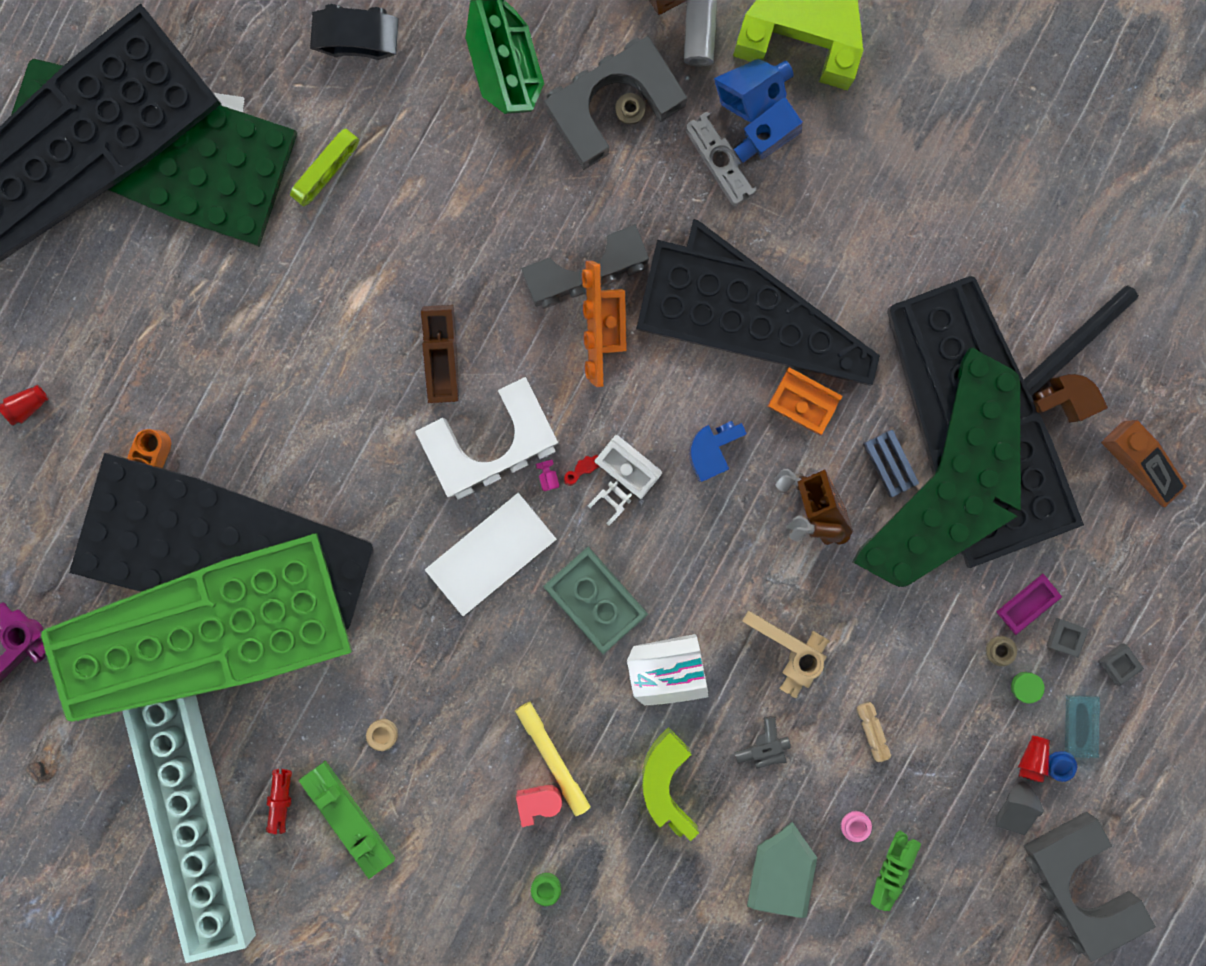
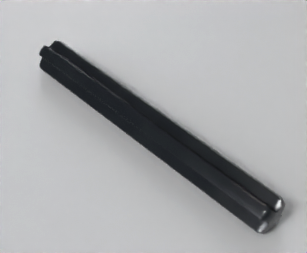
(1080, 339)

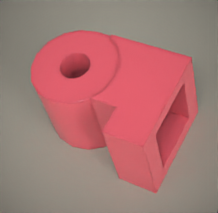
(536, 801)

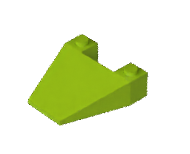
(817, 22)

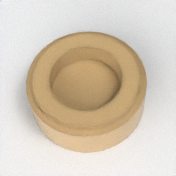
(382, 735)

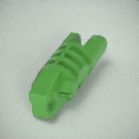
(894, 871)

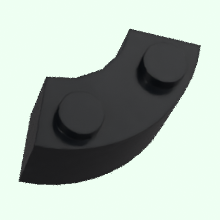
(354, 32)

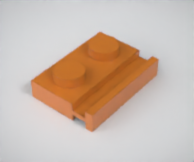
(804, 401)

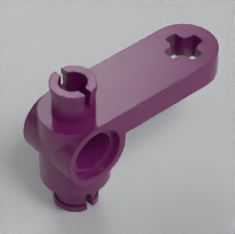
(15, 648)

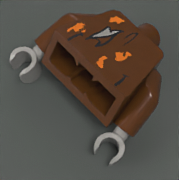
(822, 506)

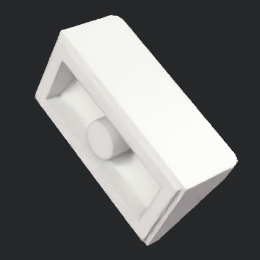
(628, 466)

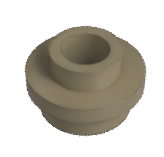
(630, 117)
(1009, 654)

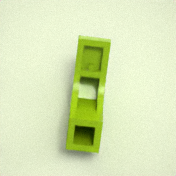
(658, 768)

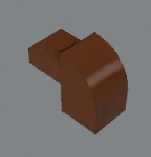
(1075, 393)

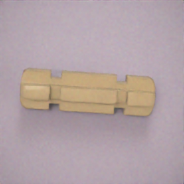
(874, 732)

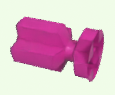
(548, 478)

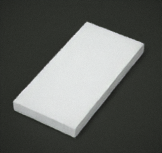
(490, 554)

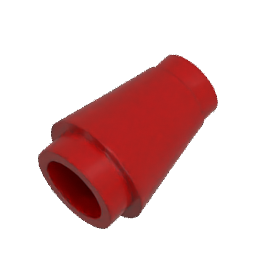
(22, 405)
(1035, 760)

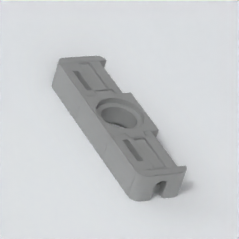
(729, 177)

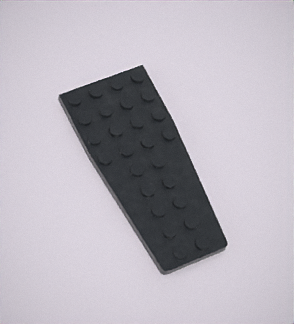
(95, 126)
(931, 342)
(164, 524)

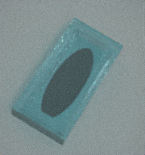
(1082, 725)

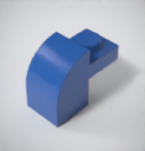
(705, 451)

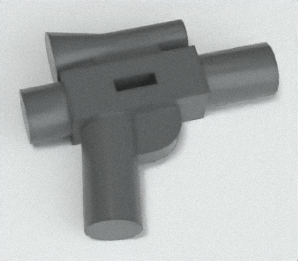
(767, 747)

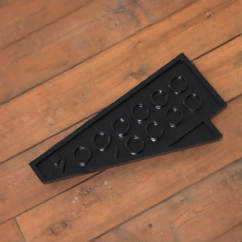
(733, 305)

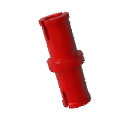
(279, 801)

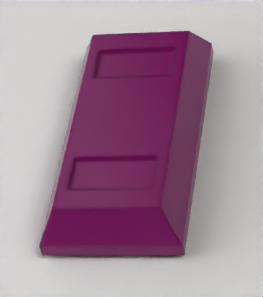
(1029, 604)

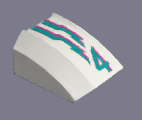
(667, 671)

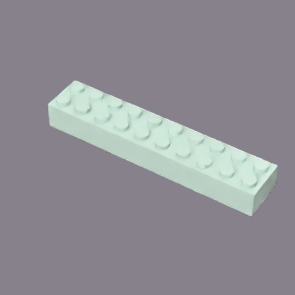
(190, 828)

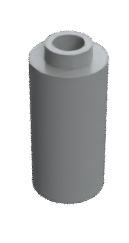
(700, 32)

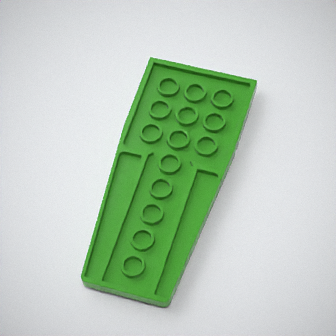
(200, 632)

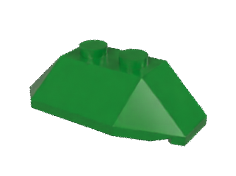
(503, 56)

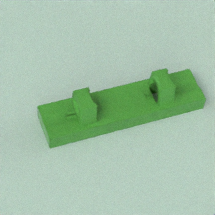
(347, 819)

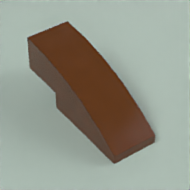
(440, 353)

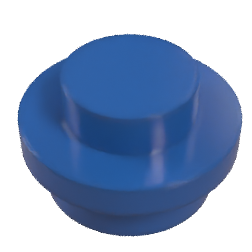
(1062, 766)

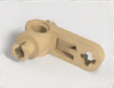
(796, 676)

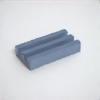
(912, 480)

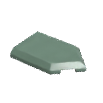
(783, 874)

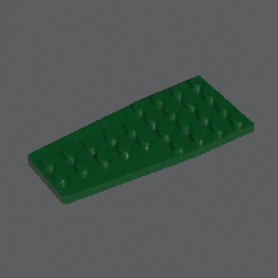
(212, 176)

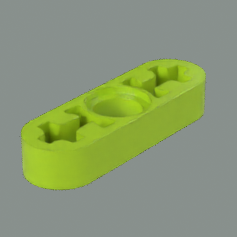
(324, 167)

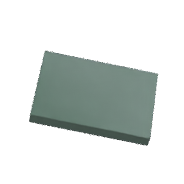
(595, 600)

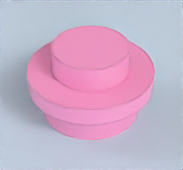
(856, 826)

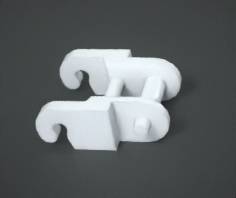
(604, 494)

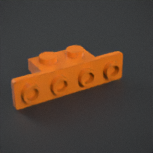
(605, 322)

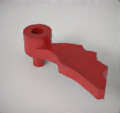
(583, 466)

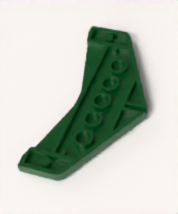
(957, 502)

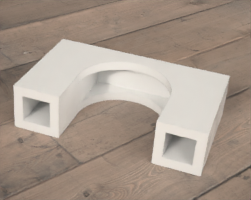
(460, 473)

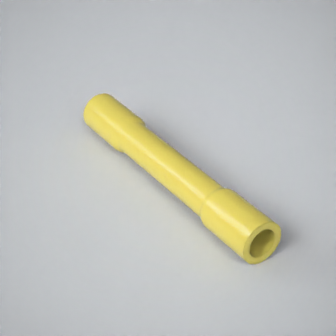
(535, 728)

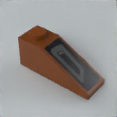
(1145, 460)

